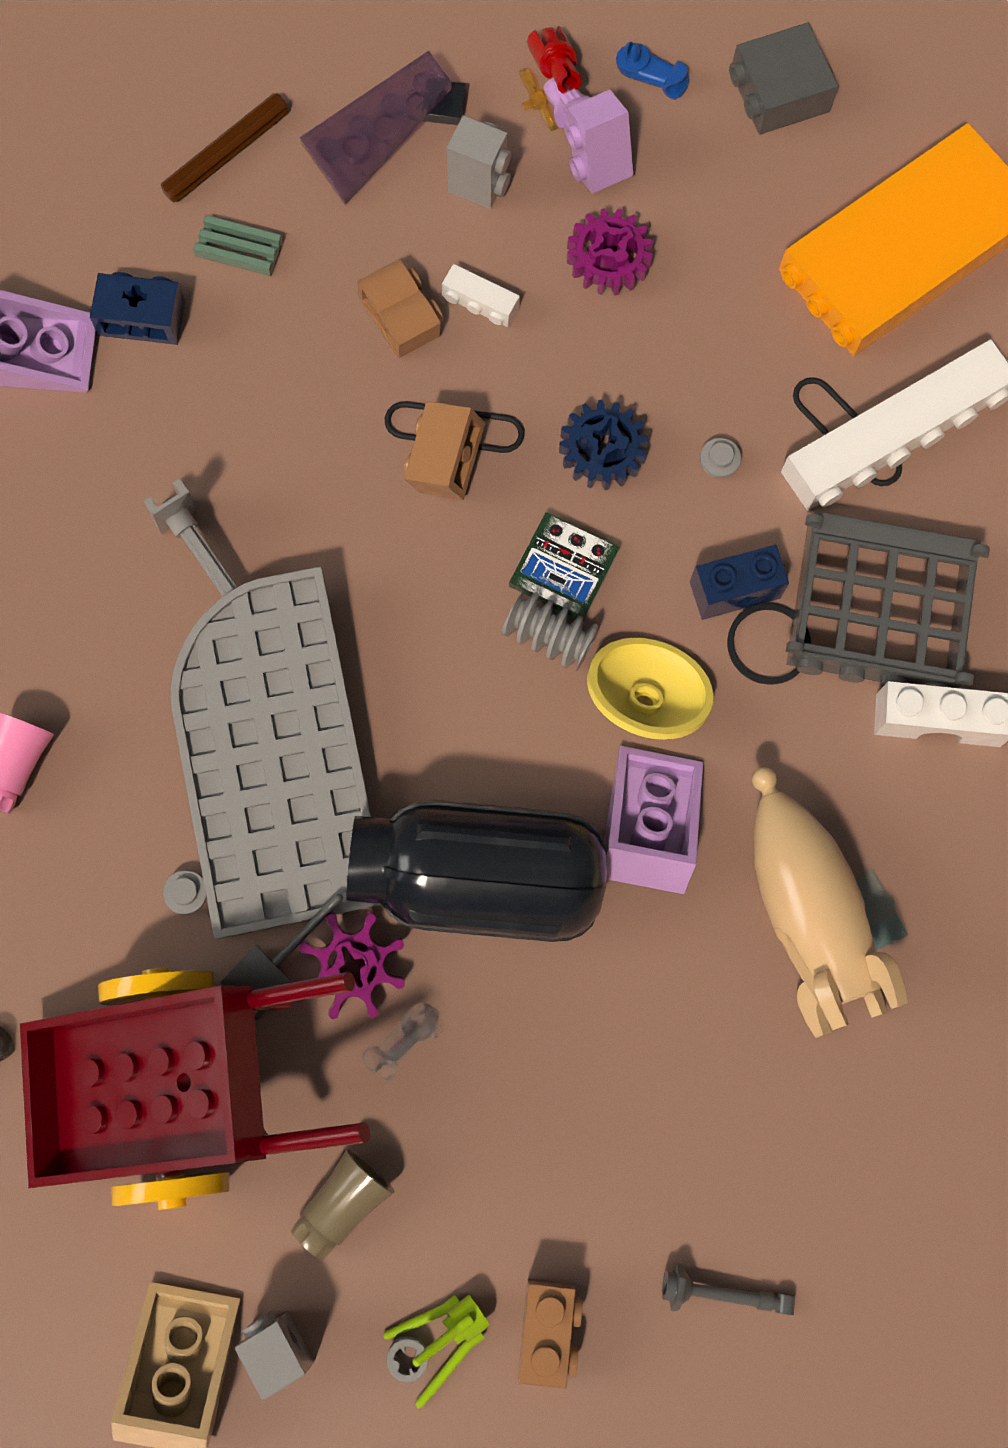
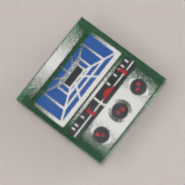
(564, 566)

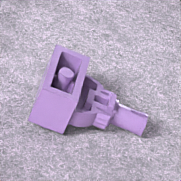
(596, 133)

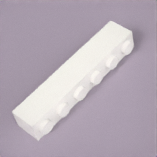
(898, 426)

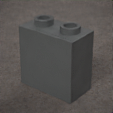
(783, 78)

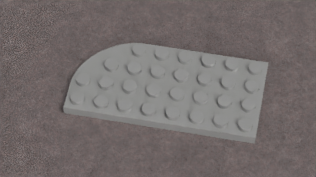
(268, 754)

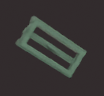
(240, 239)

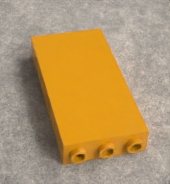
(903, 241)

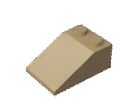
(175, 1368)

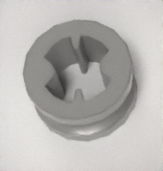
(393, 1362)

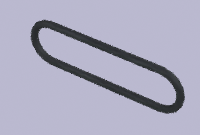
(846, 407)
(514, 421)

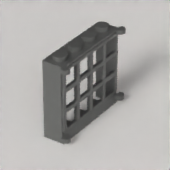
(895, 540)

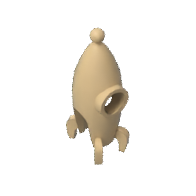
(818, 913)

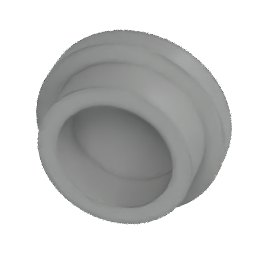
(720, 458)
(184, 892)

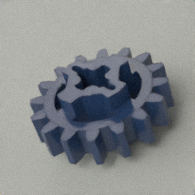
(620, 450)

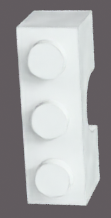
(920, 709)

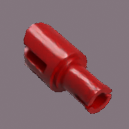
(555, 57)

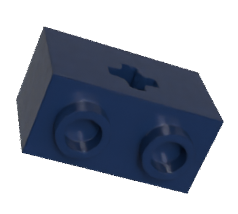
(137, 308)
(738, 582)

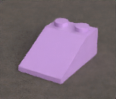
(44, 345)
(653, 820)

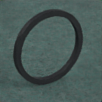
(730, 644)

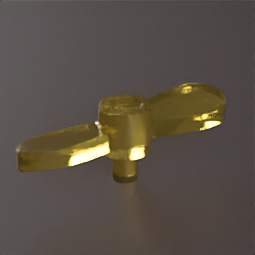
(537, 98)

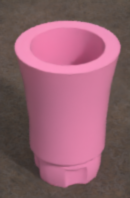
(19, 752)

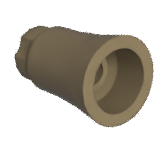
(341, 1204)

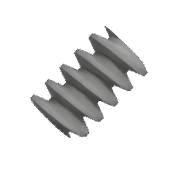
(549, 630)

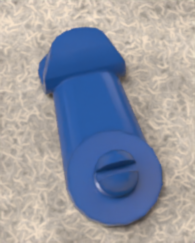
(641, 65)

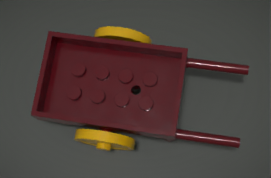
(159, 1086)

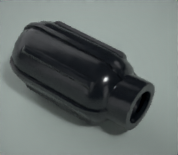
(481, 869)

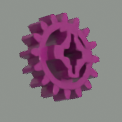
(609, 252)

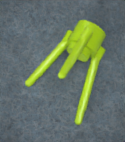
(463, 1323)

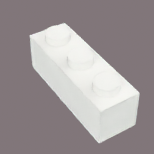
(480, 296)

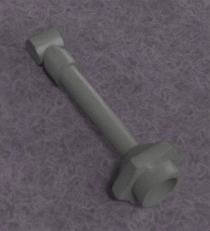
(679, 1288)

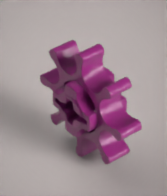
(372, 955)

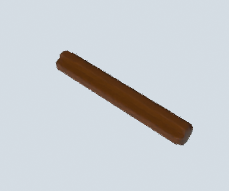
(224, 147)

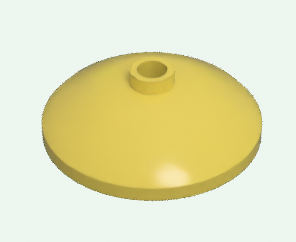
(650, 688)

